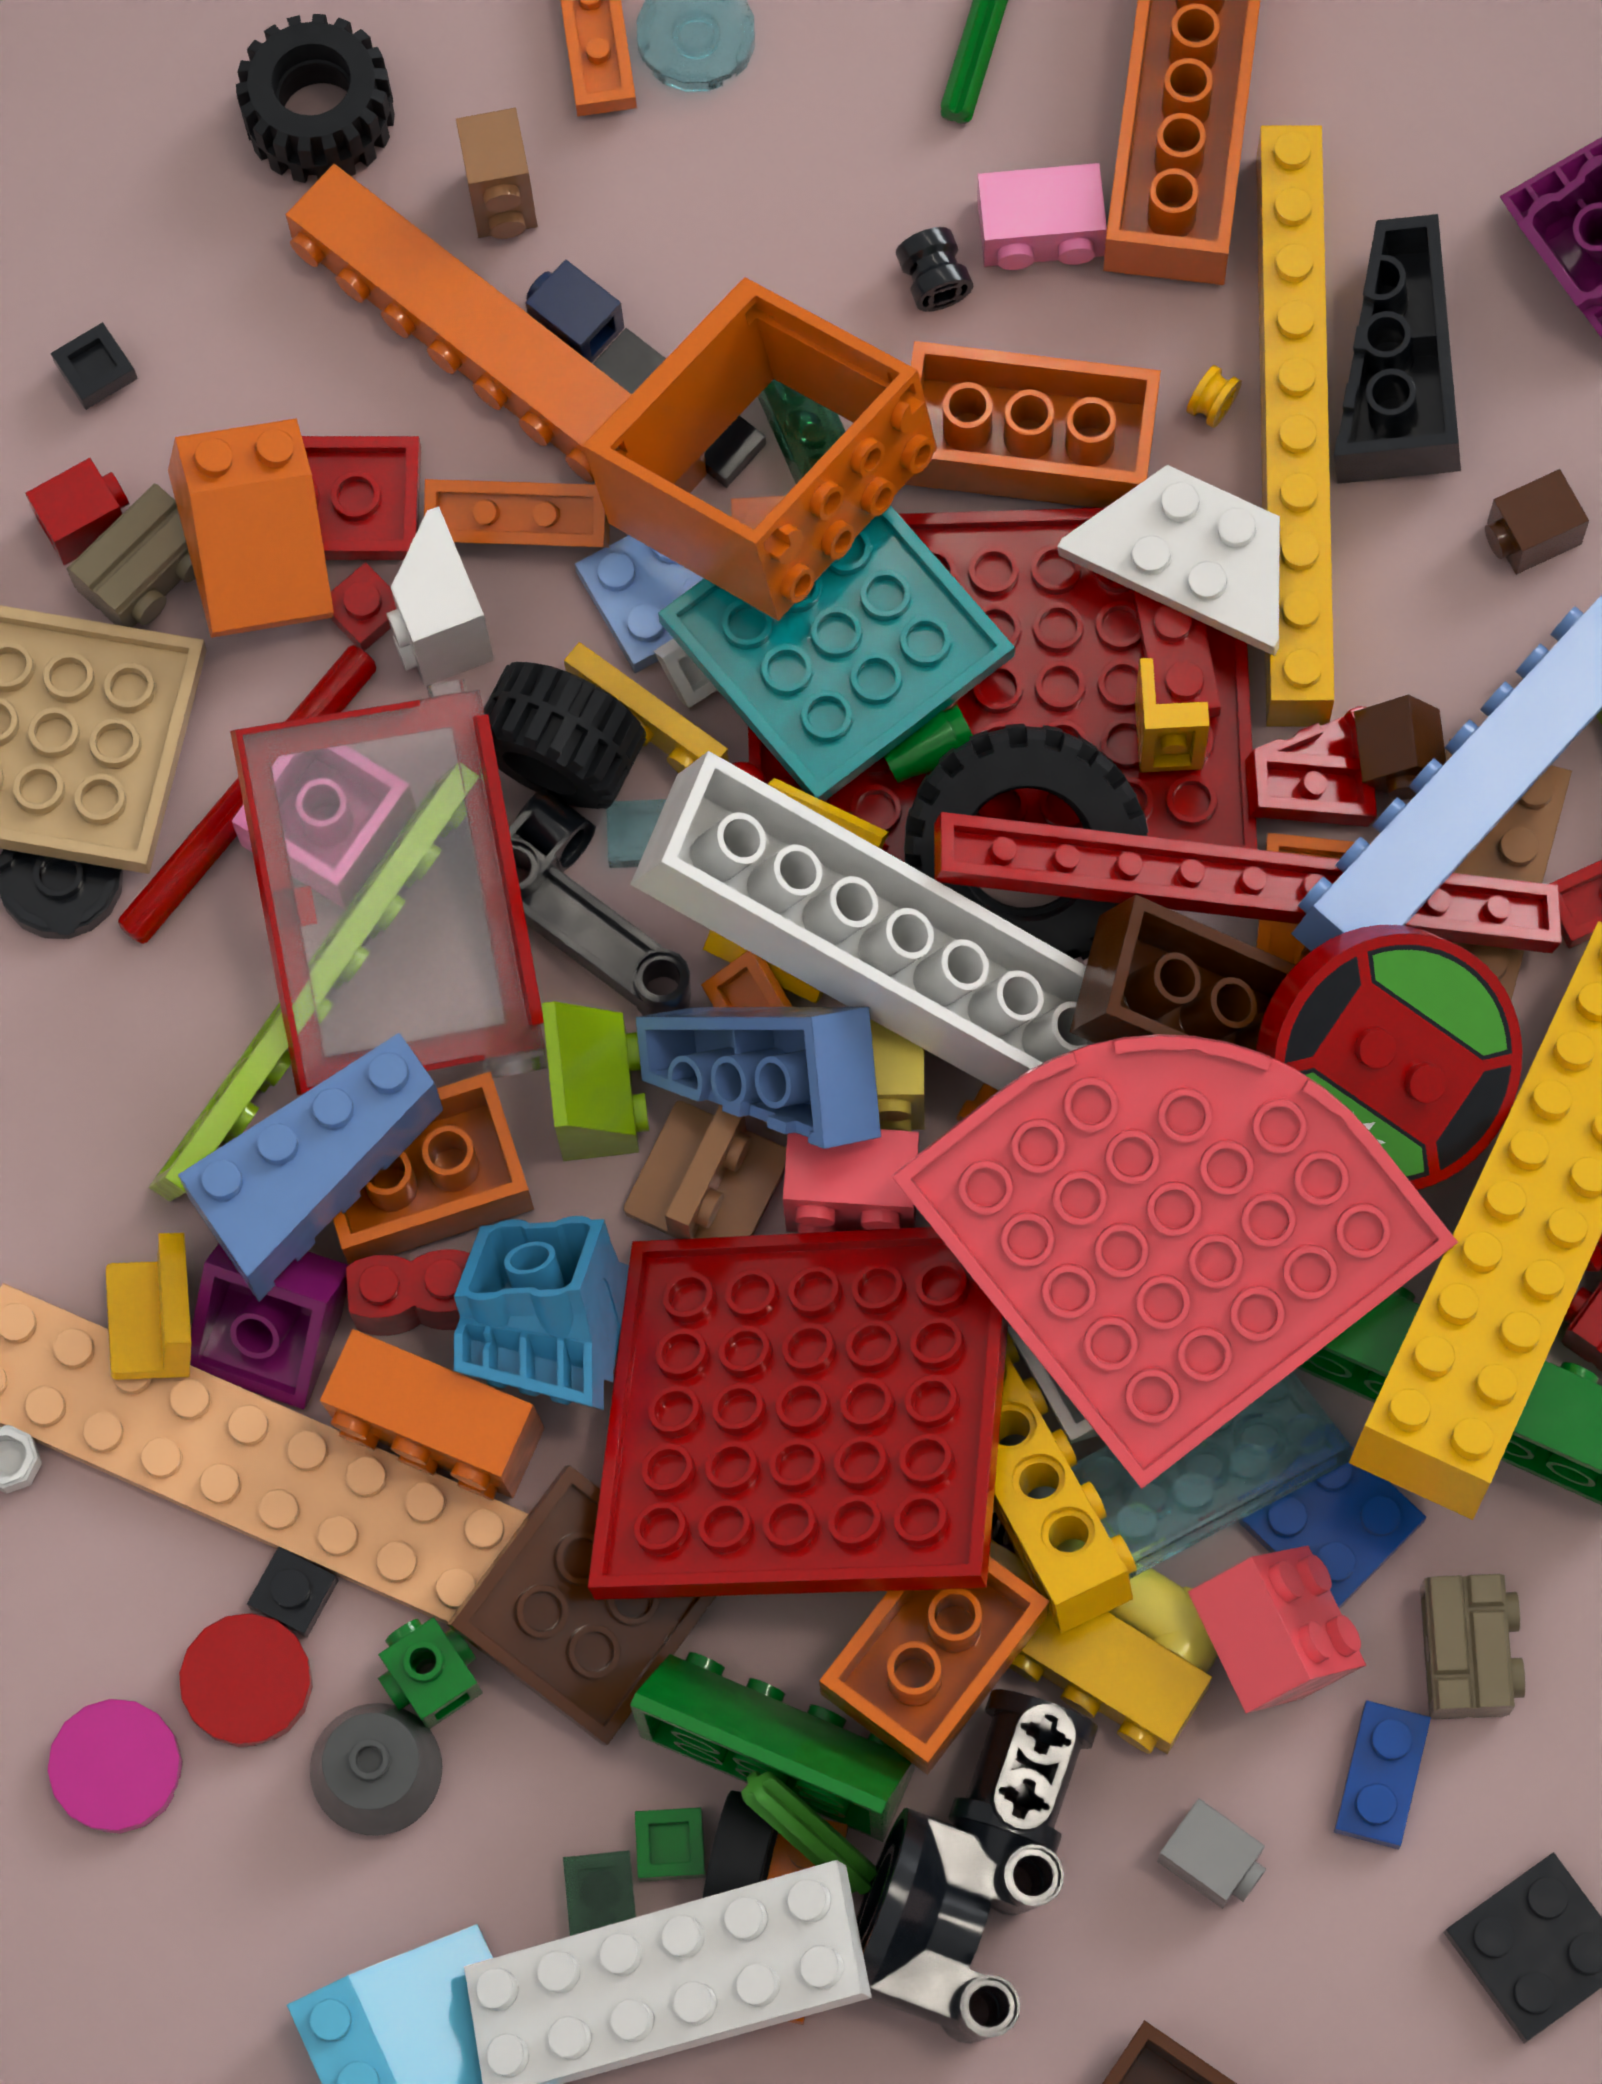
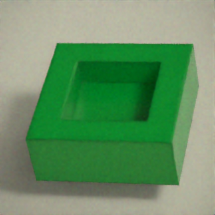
(670, 1844)

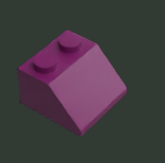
(272, 1343)

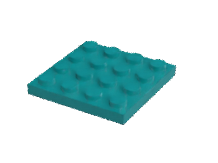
(851, 664)

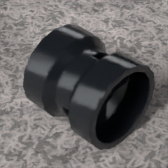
(934, 269)

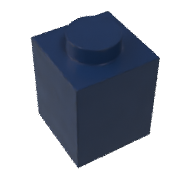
(575, 309)

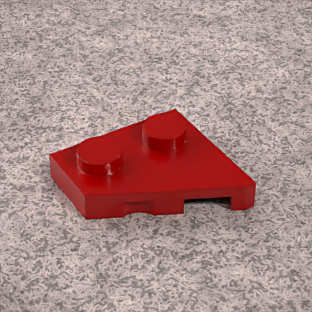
(1312, 777)

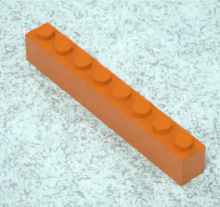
(458, 317)

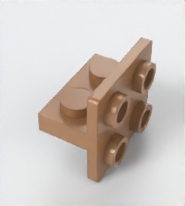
(706, 1176)

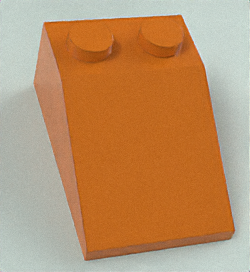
(251, 526)

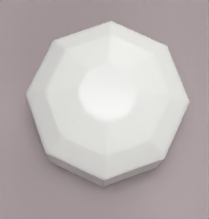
(17, 1459)

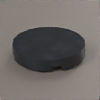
(57, 896)

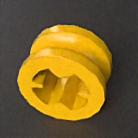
(1214, 396)

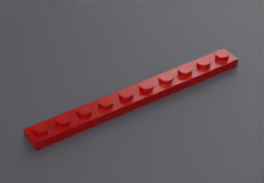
(1218, 879)

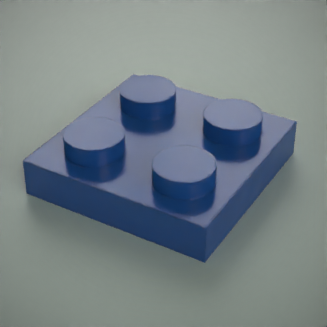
(1345, 1519)

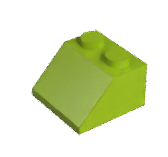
(592, 1081)

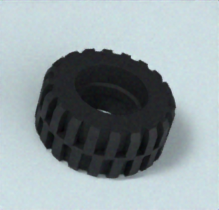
(1029, 759)

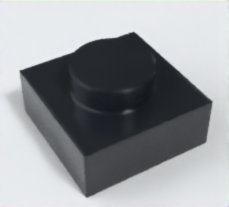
(94, 365)
(292, 1592)

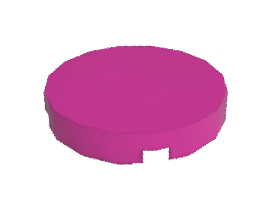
(114, 1766)

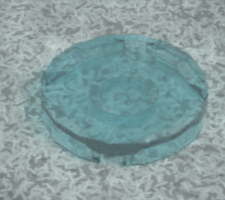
(695, 41)

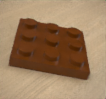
(550, 1631)

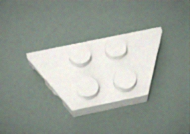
(1190, 552)

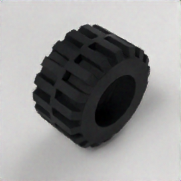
(308, 56)
(562, 734)

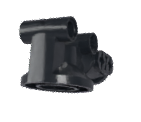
(942, 1878)

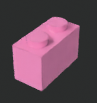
(1041, 216)

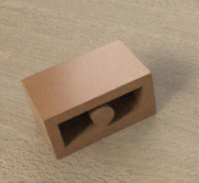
(497, 173)

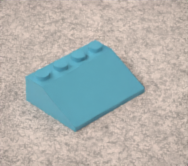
(397, 2018)

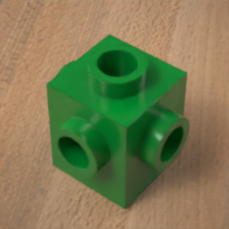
(443, 1688)

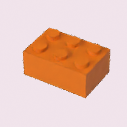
(444, 1182)
(431, 1416)
(932, 1661)

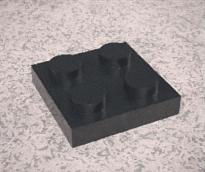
(1534, 1947)

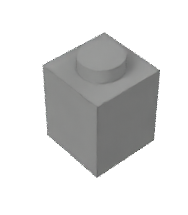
(1213, 1855)

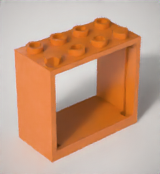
(705, 389)

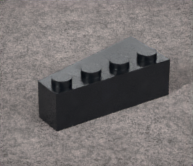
(1401, 377)

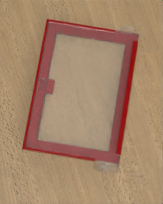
(391, 886)

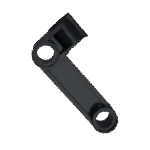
(547, 841)

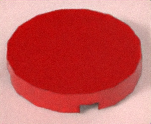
(245, 1680)

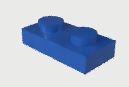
(1382, 1775)

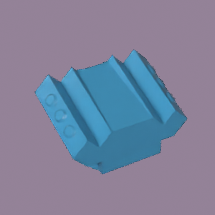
(542, 1309)

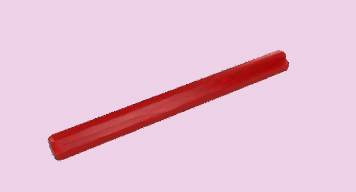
(216, 829)

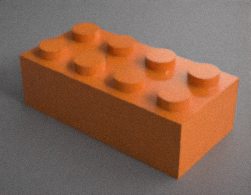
(1035, 424)

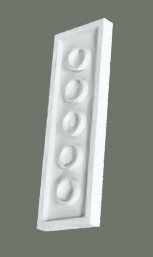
(669, 1980)

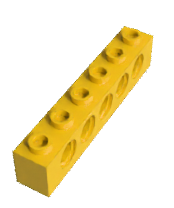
(1076, 1582)

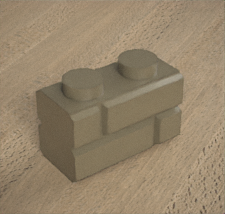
(135, 561)
(1469, 1646)

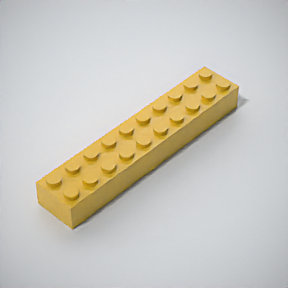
(1507, 1278)

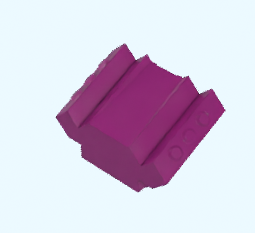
(1564, 224)

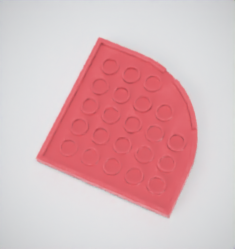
(1172, 1229)

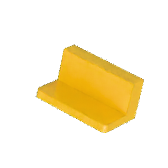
(1168, 734)
(150, 1314)

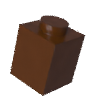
(1536, 522)
(1397, 743)

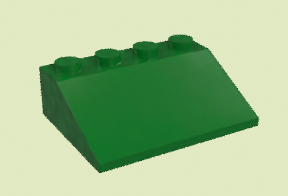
(751, 1730)

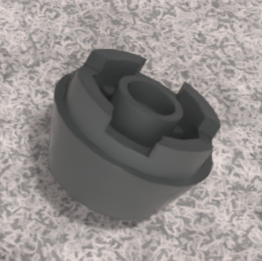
(375, 1769)

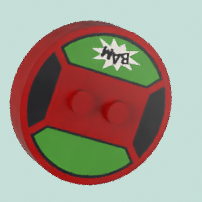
(1406, 1040)

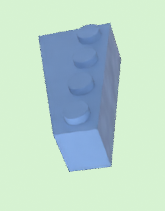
(779, 1064)
(310, 1160)

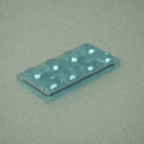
(1237, 1470)

